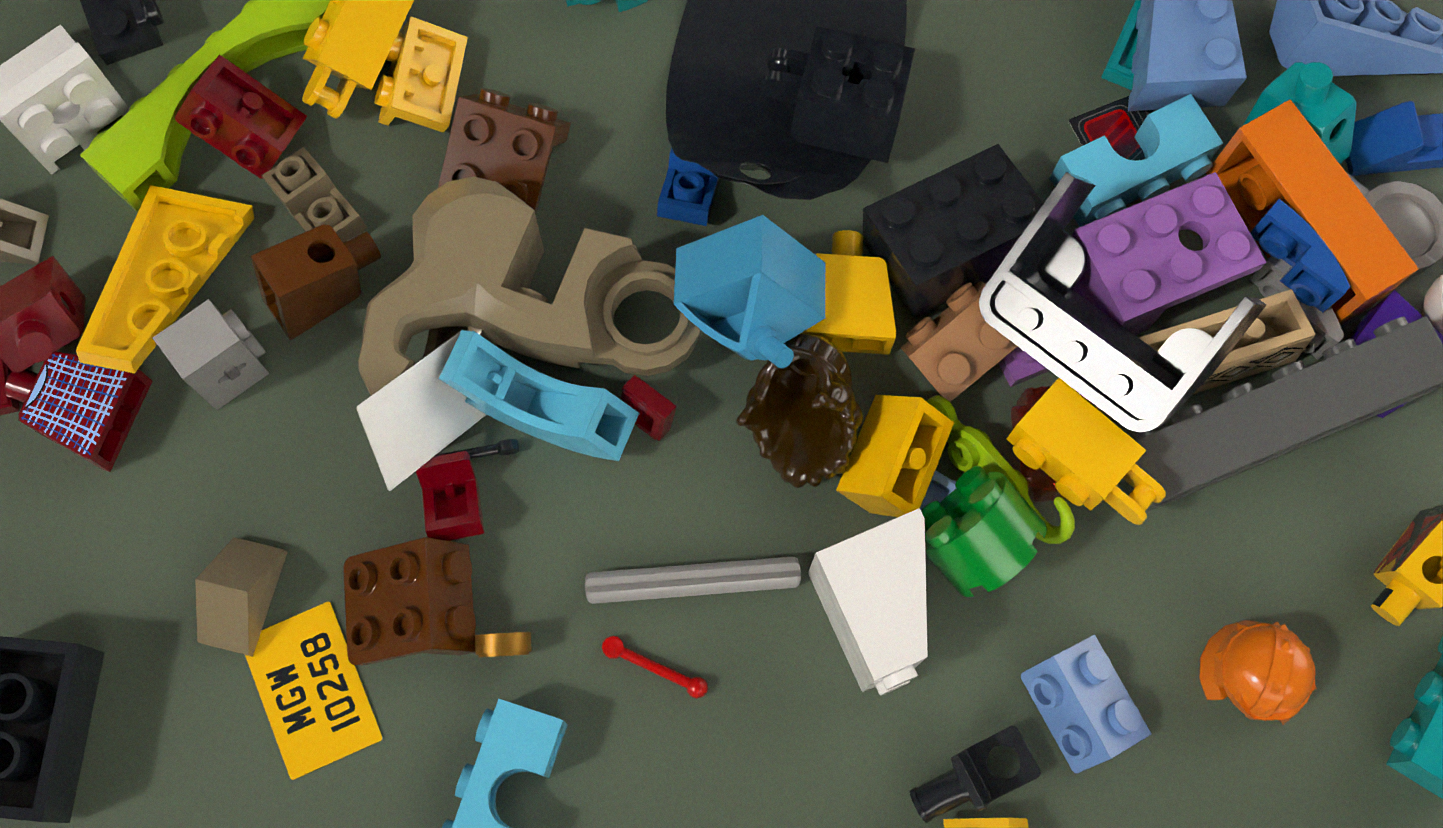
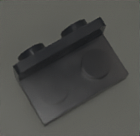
(123, 27)

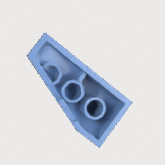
(1357, 37)

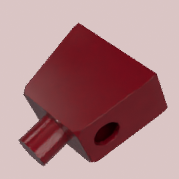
(36, 318)

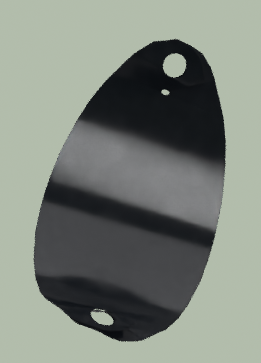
(716, 96)

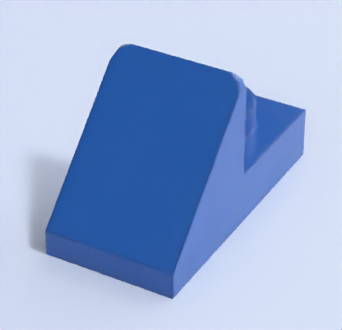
(1396, 141)

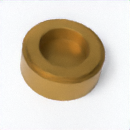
(503, 644)

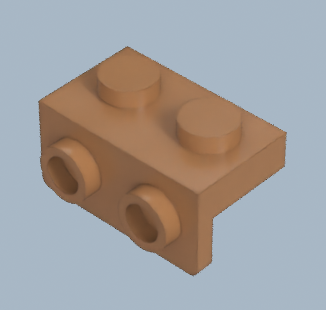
(956, 344)

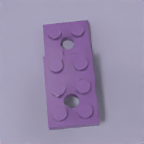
(1142, 267)

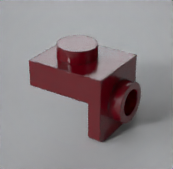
(451, 497)

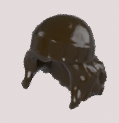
(805, 412)

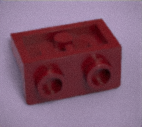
(240, 117)

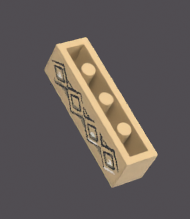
(1271, 341)

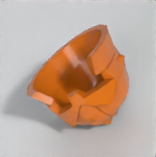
(1259, 669)

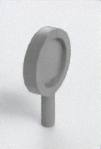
(1412, 217)

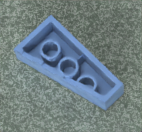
(1186, 51)

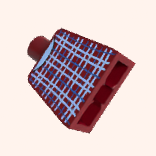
(80, 405)

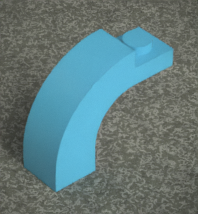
(544, 407)

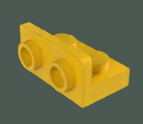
(422, 75)

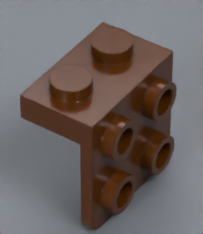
(503, 143)
(409, 601)

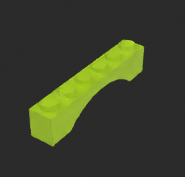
(148, 141)

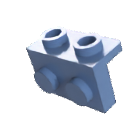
(1085, 705)

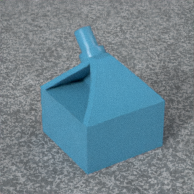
(751, 289)

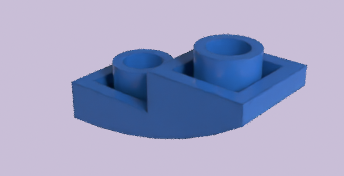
(687, 192)
(1314, 269)

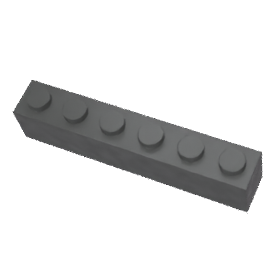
(1293, 409)

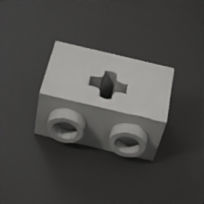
(213, 353)

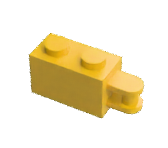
(351, 45)
(1084, 453)

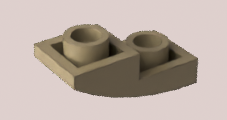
(312, 196)

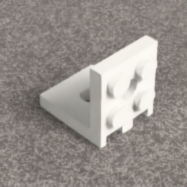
(56, 97)

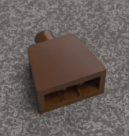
(312, 276)

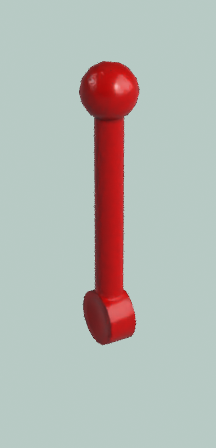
(614, 648)

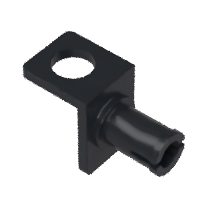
(973, 779)

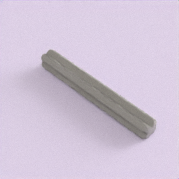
(692, 580)

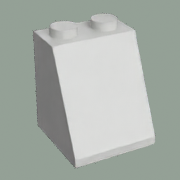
(878, 600)

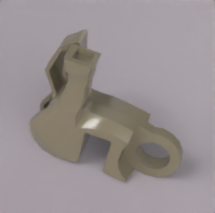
(474, 271)

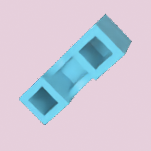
(1175, 145)
(512, 742)

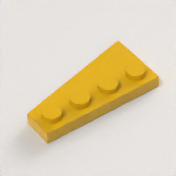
(158, 272)

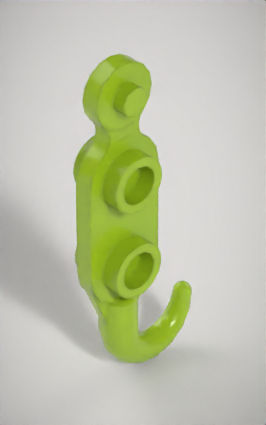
(973, 448)

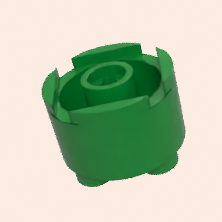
(981, 532)

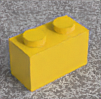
(895, 455)

